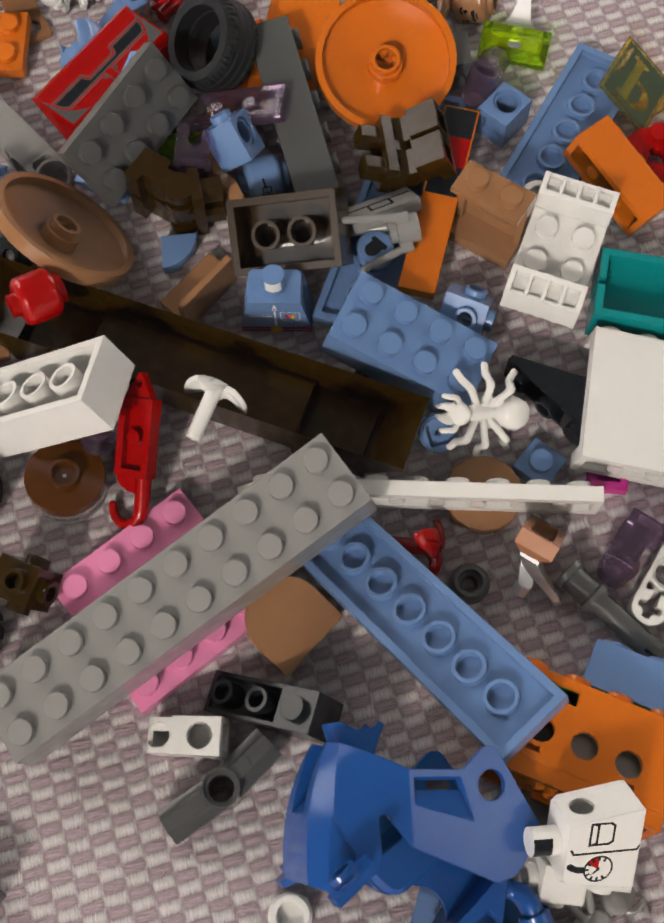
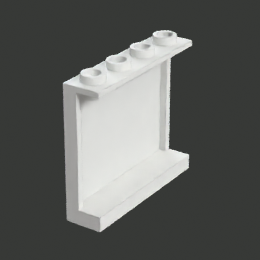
(623, 407)

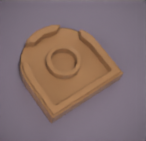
(289, 622)

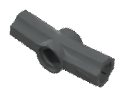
(198, 806)

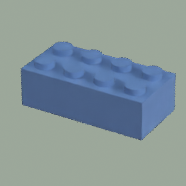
(405, 343)

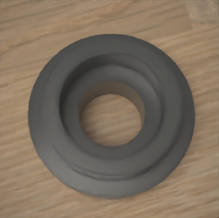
(472, 572)

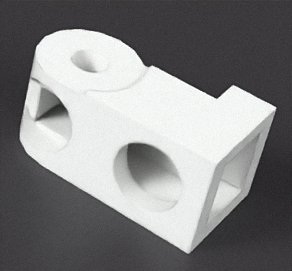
(189, 736)

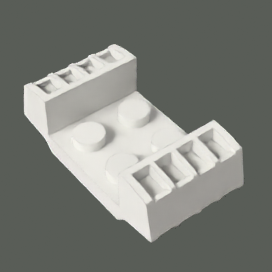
(559, 249)

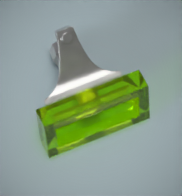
(518, 37)

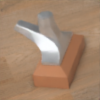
(538, 544)

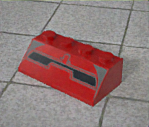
(94, 68)

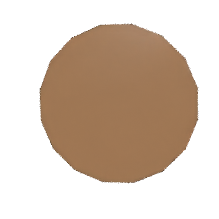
(480, 470)

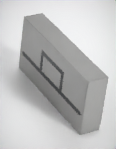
(390, 203)

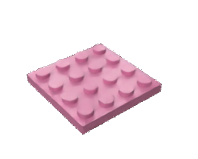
(122, 557)

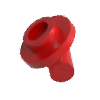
(165, 8)

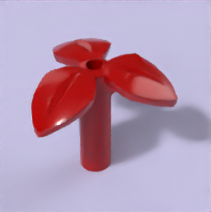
(427, 542)

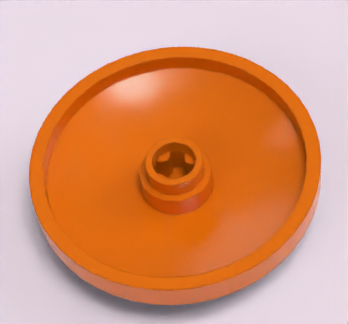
(384, 58)

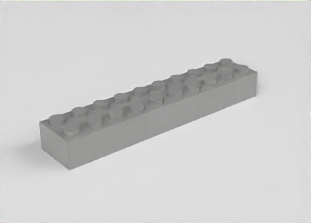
(178, 599)

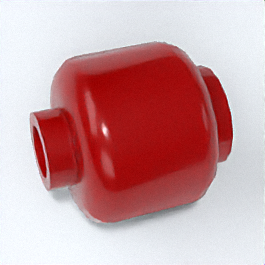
(36, 296)

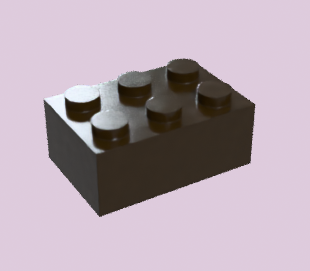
(290, 231)

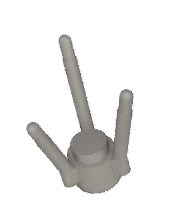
(401, 228)

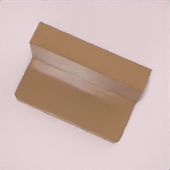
(200, 288)

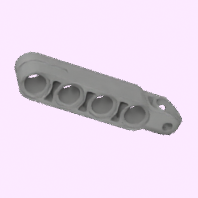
(27, 149)

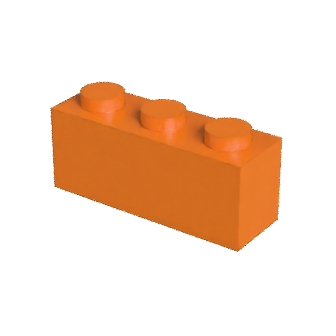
(610, 161)

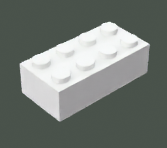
(62, 395)

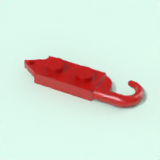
(137, 448)

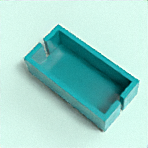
(627, 293)

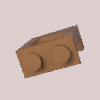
(490, 214)

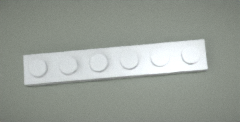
(494, 495)

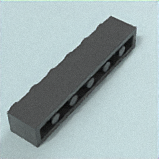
(301, 135)

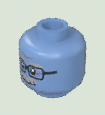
(263, 176)

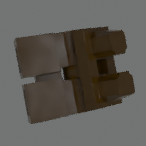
(406, 148)
(174, 196)

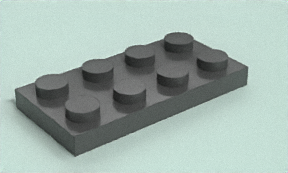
(131, 115)

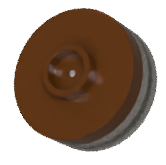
(65, 482)

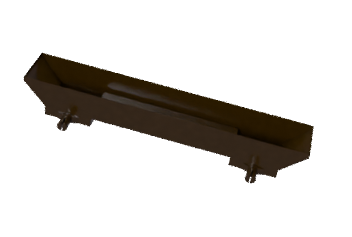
(285, 393)

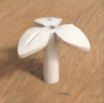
(214, 391)

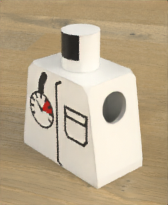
(591, 835)

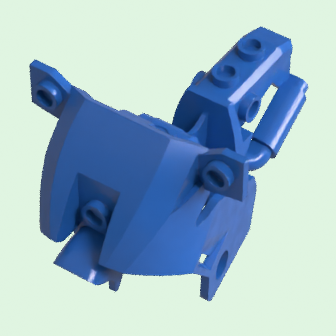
(378, 826)

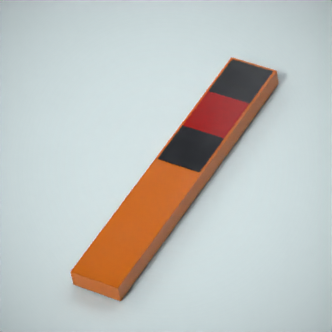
(439, 205)

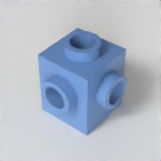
(470, 307)

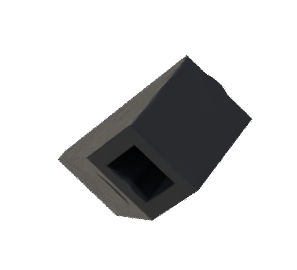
(554, 392)
(272, 705)

